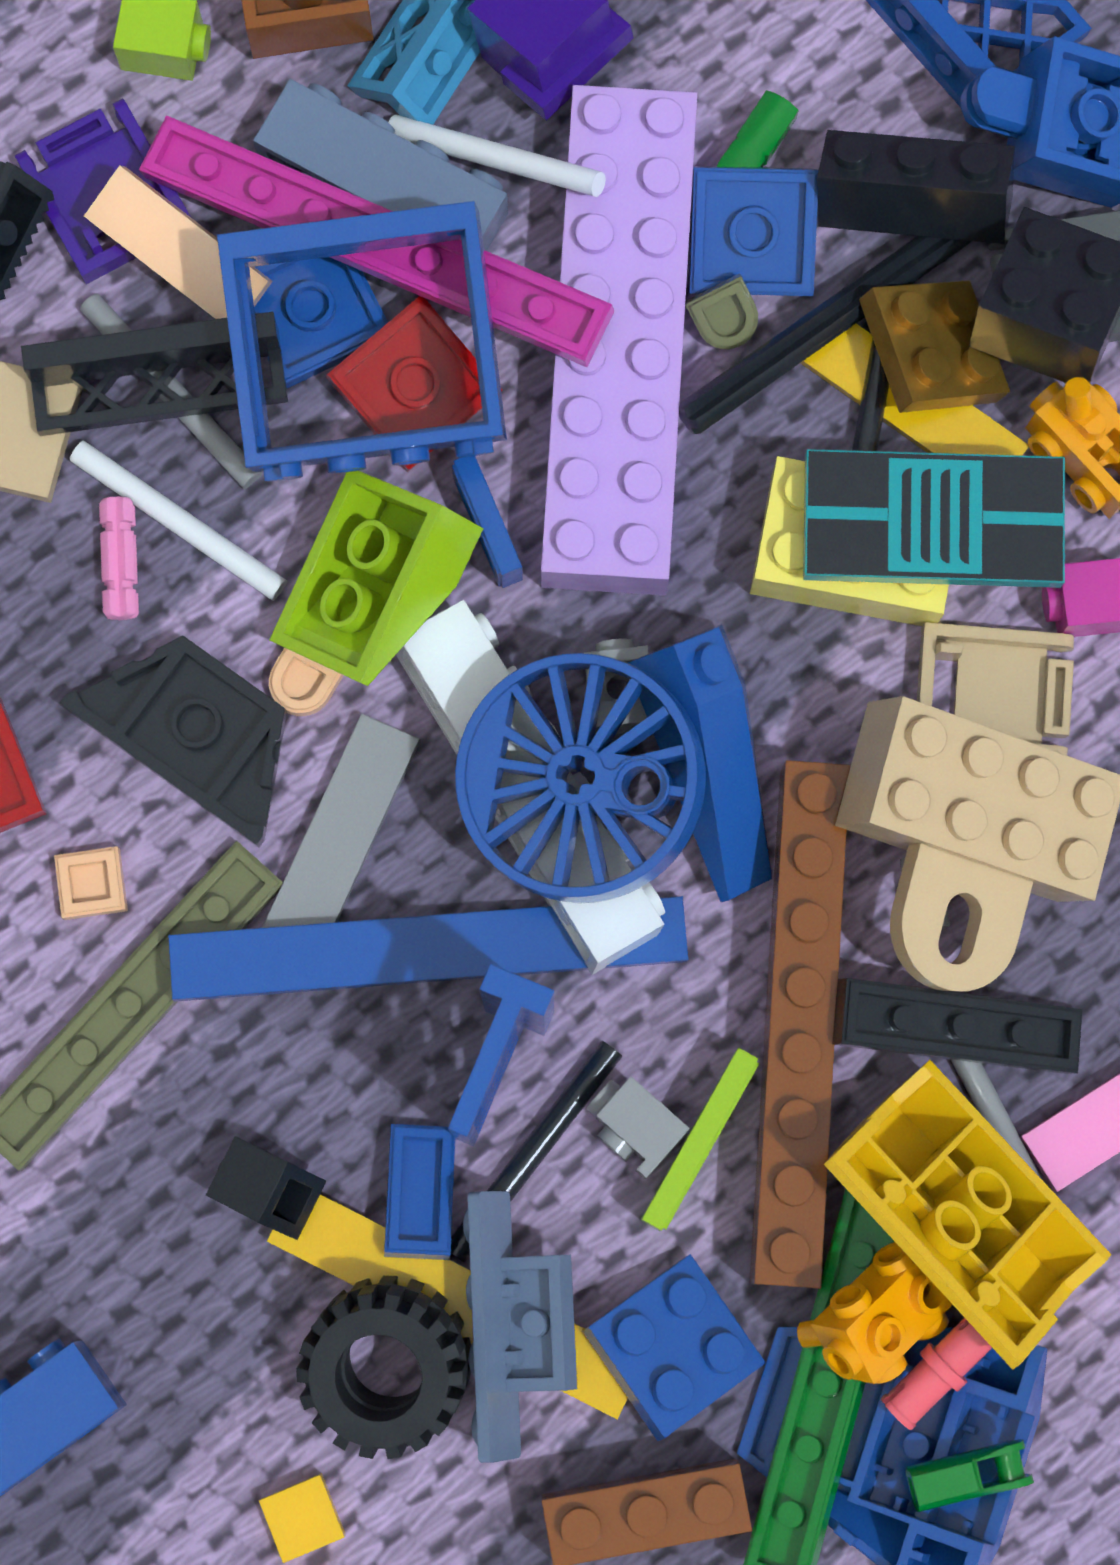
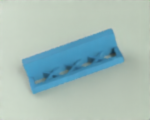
(427, 57)

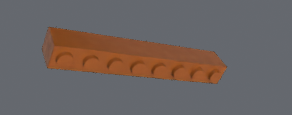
(799, 1027)

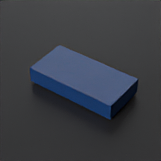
(484, 512)
(419, 1192)

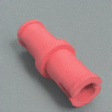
(936, 1373)

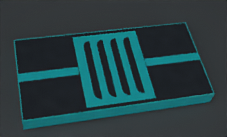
(934, 518)

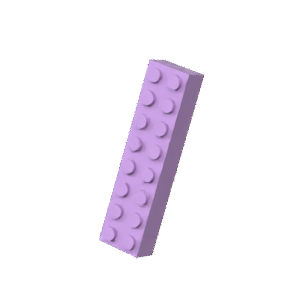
(621, 413)

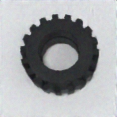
(354, 1409)

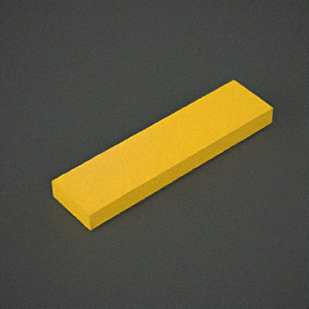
(941, 430)

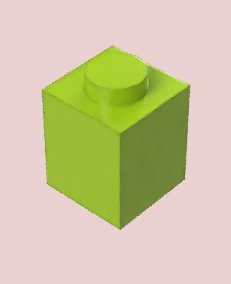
(161, 37)

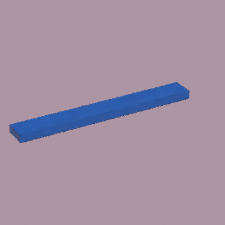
(394, 952)

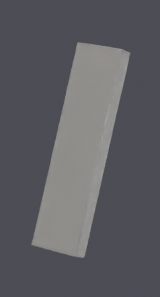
(344, 825)

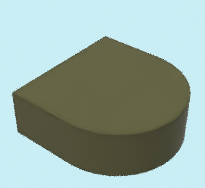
(725, 313)

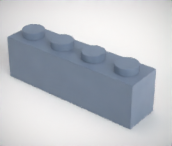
(368, 160)

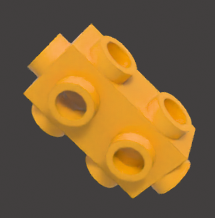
(1084, 429)
(877, 1319)

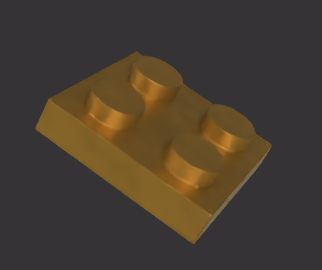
(926, 349)

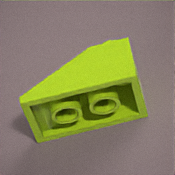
(373, 576)

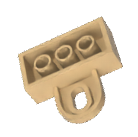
(978, 823)

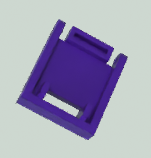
(79, 166)

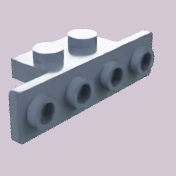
(519, 1325)

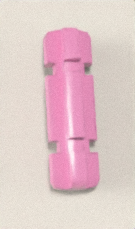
(118, 558)

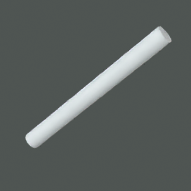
(502, 156)
(178, 520)

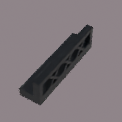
(140, 354)

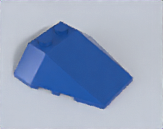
(873, 1493)

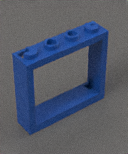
(344, 237)

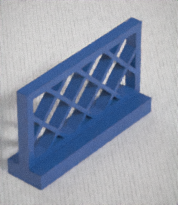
(950, 48)
(516, 1006)

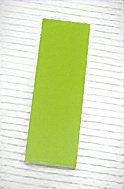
(700, 1140)

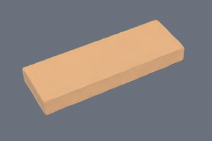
(166, 240)

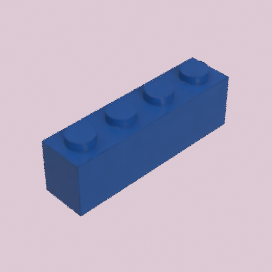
(51, 1408)

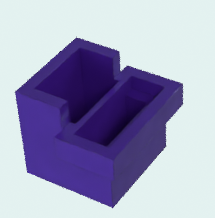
(547, 45)

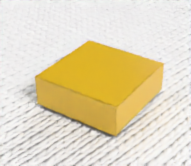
(302, 1518)

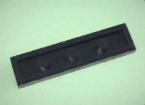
(957, 1026)

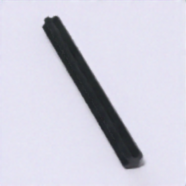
(810, 333)

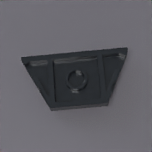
(193, 729)

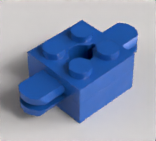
(1045, 108)

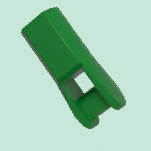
(761, 132)
(959, 1479)

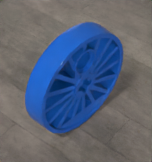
(483, 761)

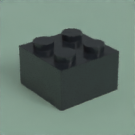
(1051, 298)

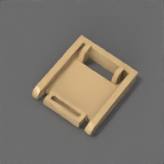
(1003, 678)

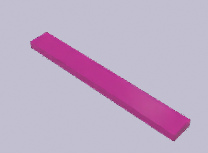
(277, 196)

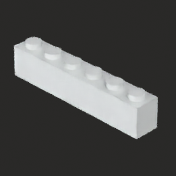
(453, 670)

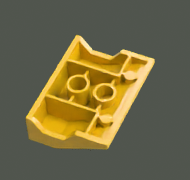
(967, 1211)

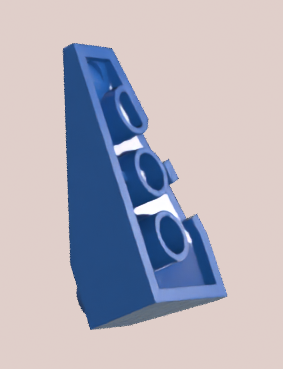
(714, 694)

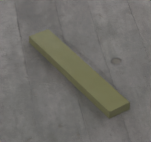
(124, 1008)

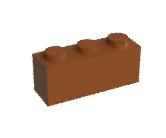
(646, 1512)

